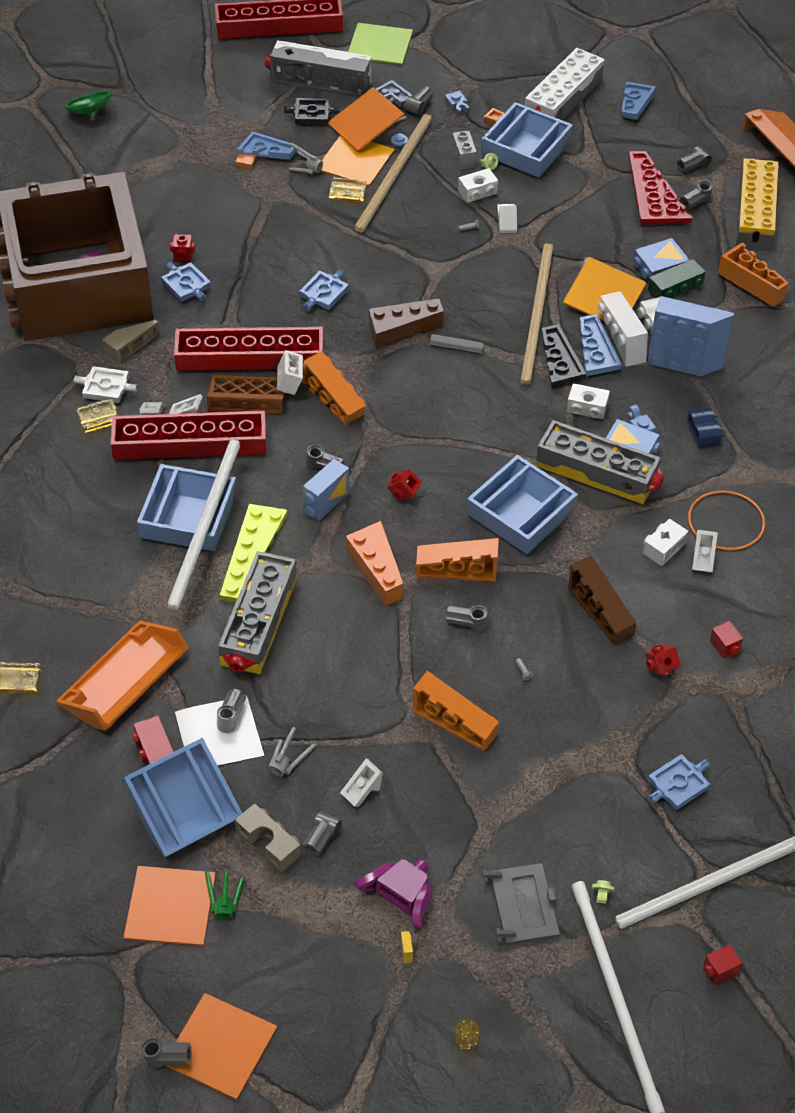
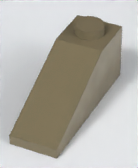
(128, 340)

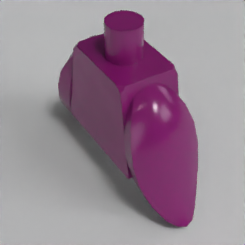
(402, 885)

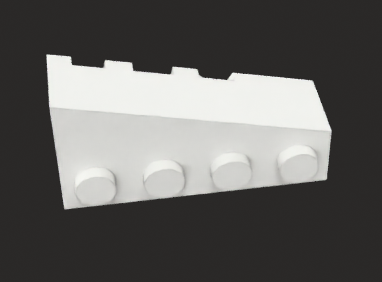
(624, 328)

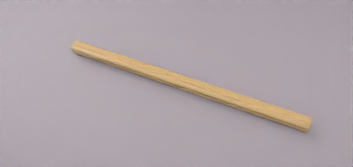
(393, 173)
(536, 314)

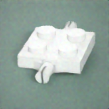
(105, 384)

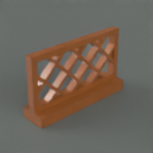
(239, 400)

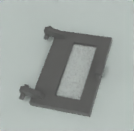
(523, 904)

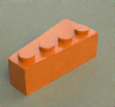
(752, 275)
(453, 712)

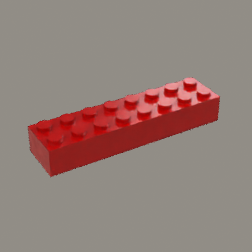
(277, 18)
(243, 347)
(187, 434)

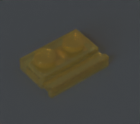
(348, 189)
(97, 414)
(19, 677)

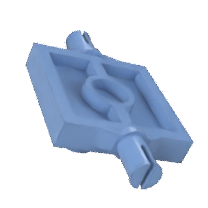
(185, 281)
(324, 290)
(679, 781)

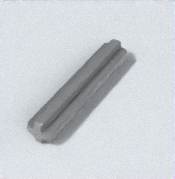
(456, 343)

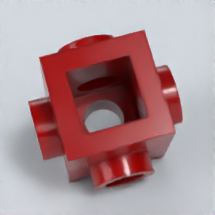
(182, 248)
(404, 484)
(662, 659)

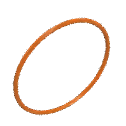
(733, 493)

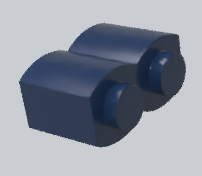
(705, 427)

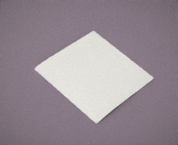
(225, 747)

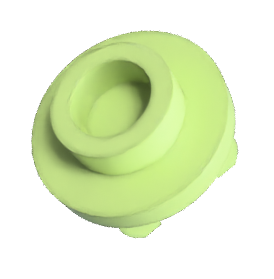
(490, 161)
(602, 888)

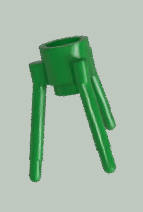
(223, 907)

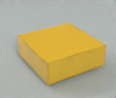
(406, 945)

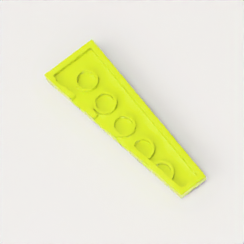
(256, 535)

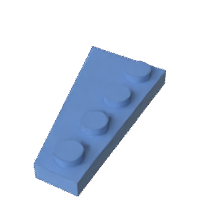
(597, 348)

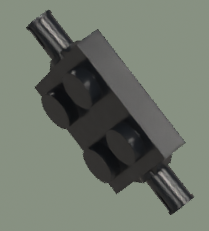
(312, 110)

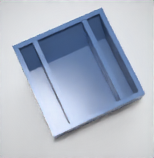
(526, 139)
(689, 337)
(178, 503)
(521, 504)
(181, 797)

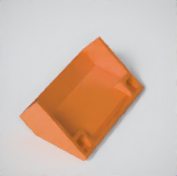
(776, 128)
(123, 674)

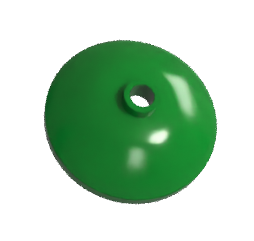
(89, 103)

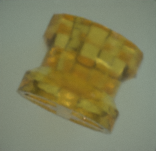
(465, 1028)

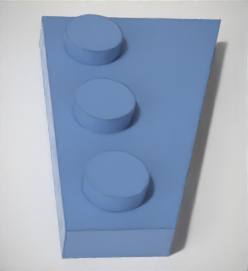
(636, 99)
(266, 146)

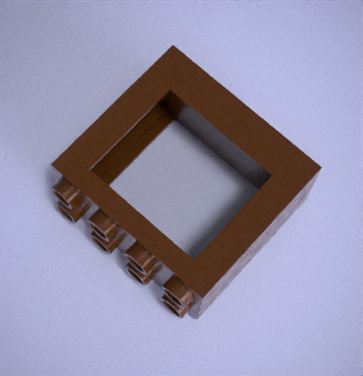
(77, 292)

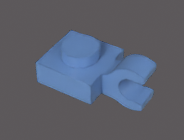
(640, 421)

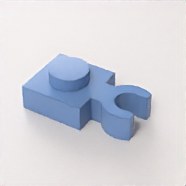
(457, 101)

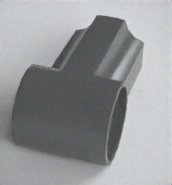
(417, 103)
(696, 158)
(700, 194)
(318, 459)
(473, 617)
(229, 711)
(323, 829)
(168, 1053)

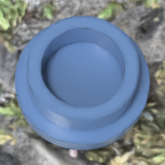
(399, 140)

